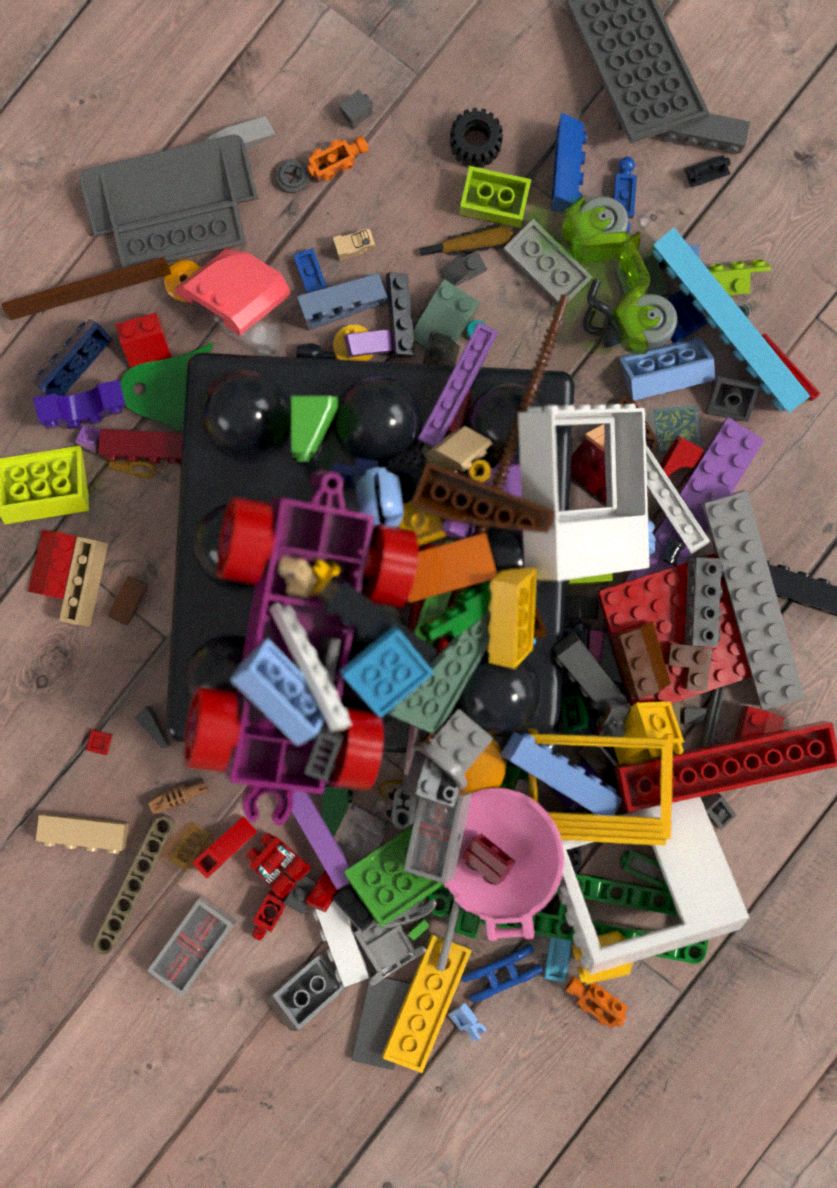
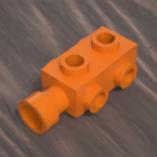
(330, 156)
(599, 1002)

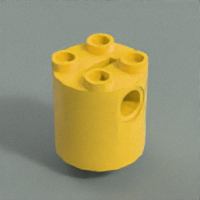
(604, 940)

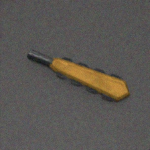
(482, 239)

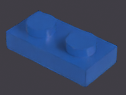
(310, 271)

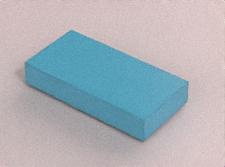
(557, 959)

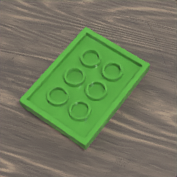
(384, 883)

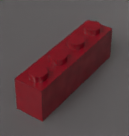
(140, 445)

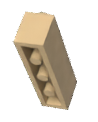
(83, 582)
(82, 831)

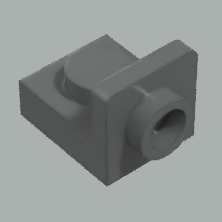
(297, 896)

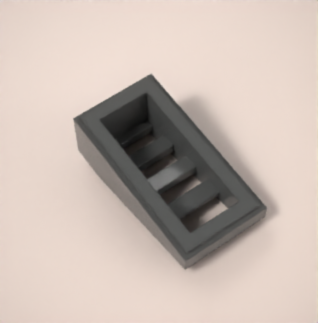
(150, 723)
(333, 742)

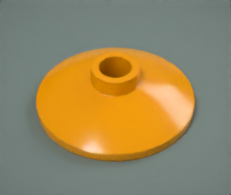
(178, 270)

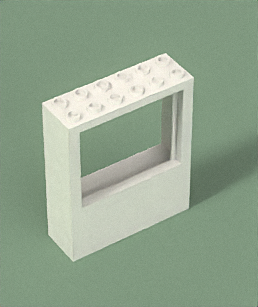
(591, 538)
(697, 882)

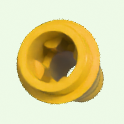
(476, 468)

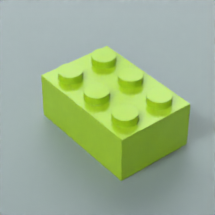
(494, 196)

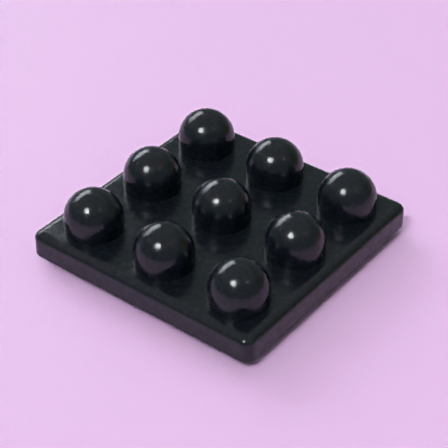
(242, 448)

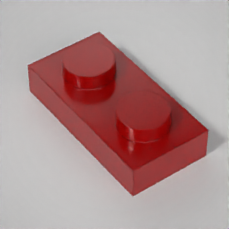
(322, 893)

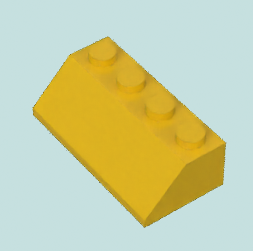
(512, 616)

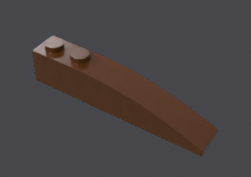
(477, 503)

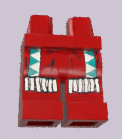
(272, 859)

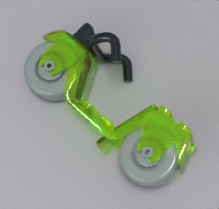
(597, 235)

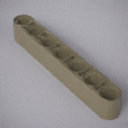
(127, 892)

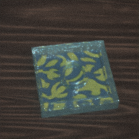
(676, 421)

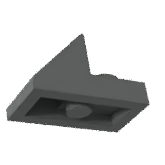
(463, 269)

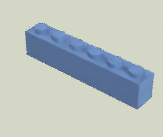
(561, 776)

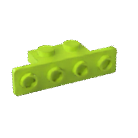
(736, 277)

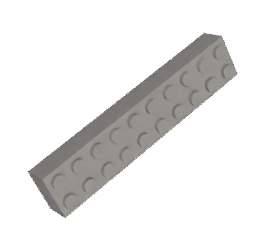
(753, 599)

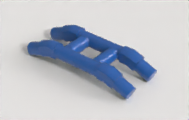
(514, 979)

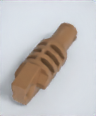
(176, 797)

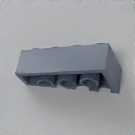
(342, 300)

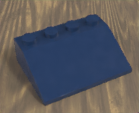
(73, 359)

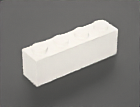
(343, 945)

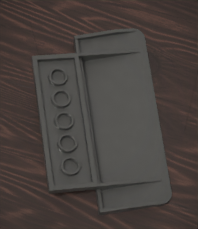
(172, 200)

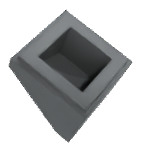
(693, 715)

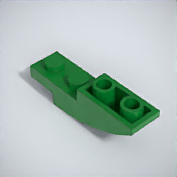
(468, 610)

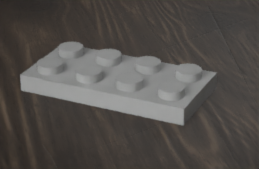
(547, 262)

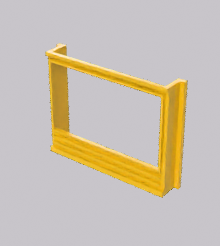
(612, 827)

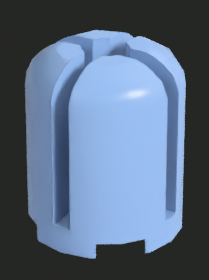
(388, 496)

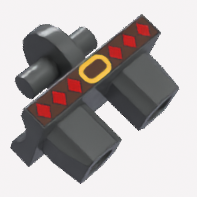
(612, 722)

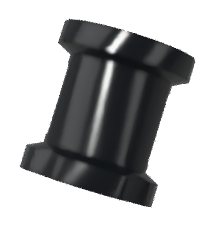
(678, 546)

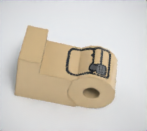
(354, 244)
(298, 577)

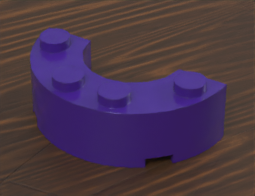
(80, 408)

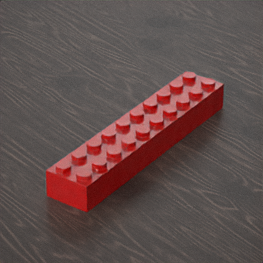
(730, 765)

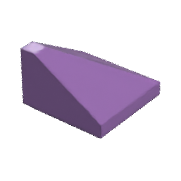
(88, 438)

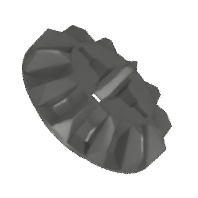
(289, 167)

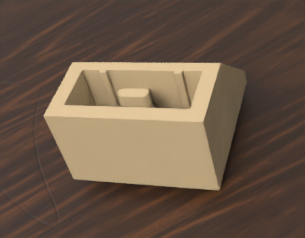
(458, 450)

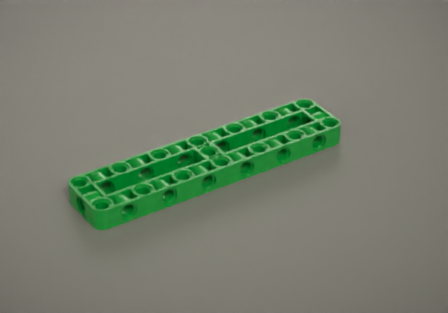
(597, 889)

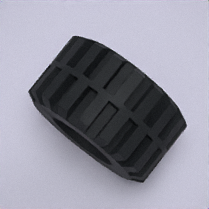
(480, 122)
(411, 464)

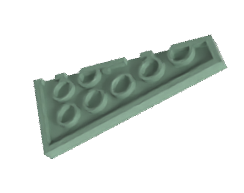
(434, 698)

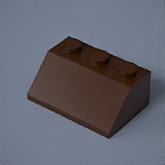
(641, 660)

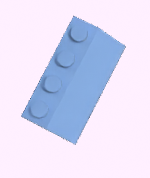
(667, 368)
(280, 692)

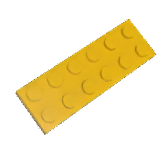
(425, 1005)

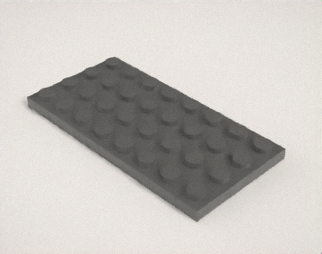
(638, 65)

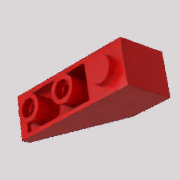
(225, 847)

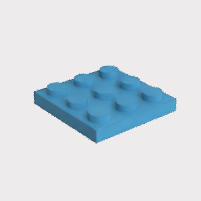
(387, 671)

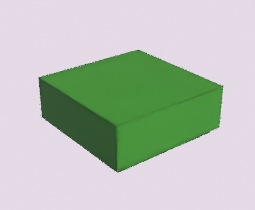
(418, 928)

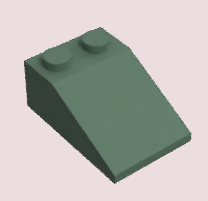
(446, 313)

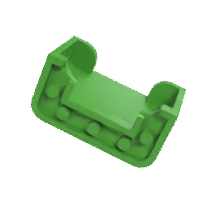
(310, 423)

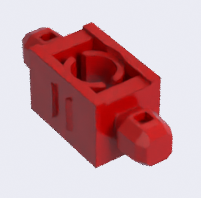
(266, 924)

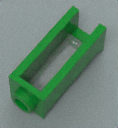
(643, 867)

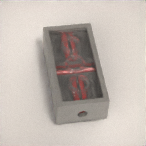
(437, 838)
(191, 945)

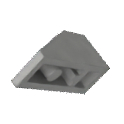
(252, 132)

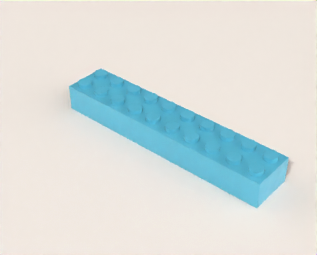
(730, 321)

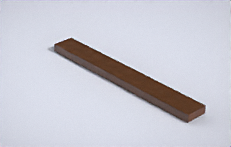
(86, 288)

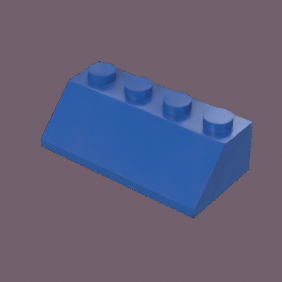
(567, 162)

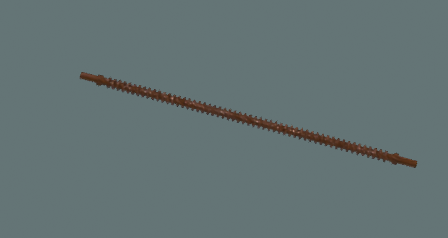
(543, 357)

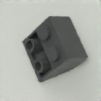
(430, 782)

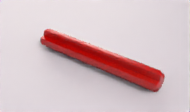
(806, 384)

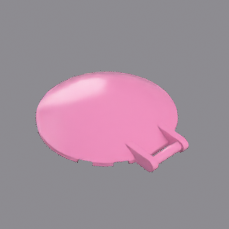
(531, 839)

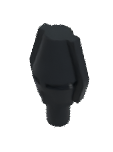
(312, 350)

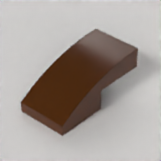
(127, 600)

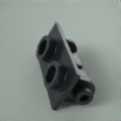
(708, 171)

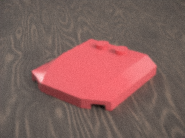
(236, 289)

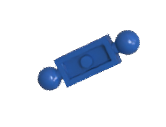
(626, 187)

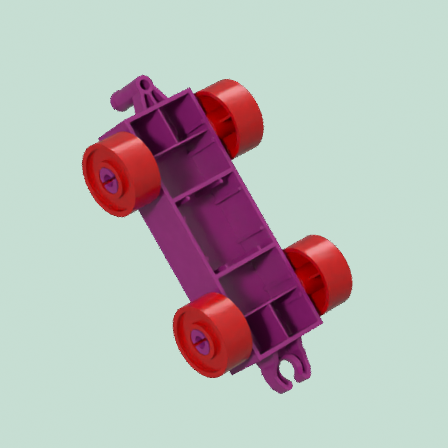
(226, 727)

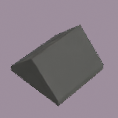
(732, 398)

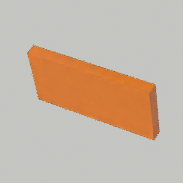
(453, 567)

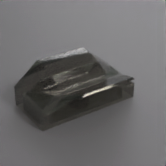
(441, 350)

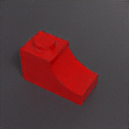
(681, 454)

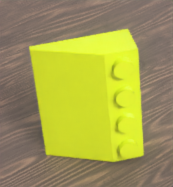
(43, 485)

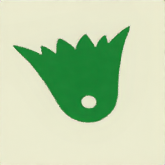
(164, 389)

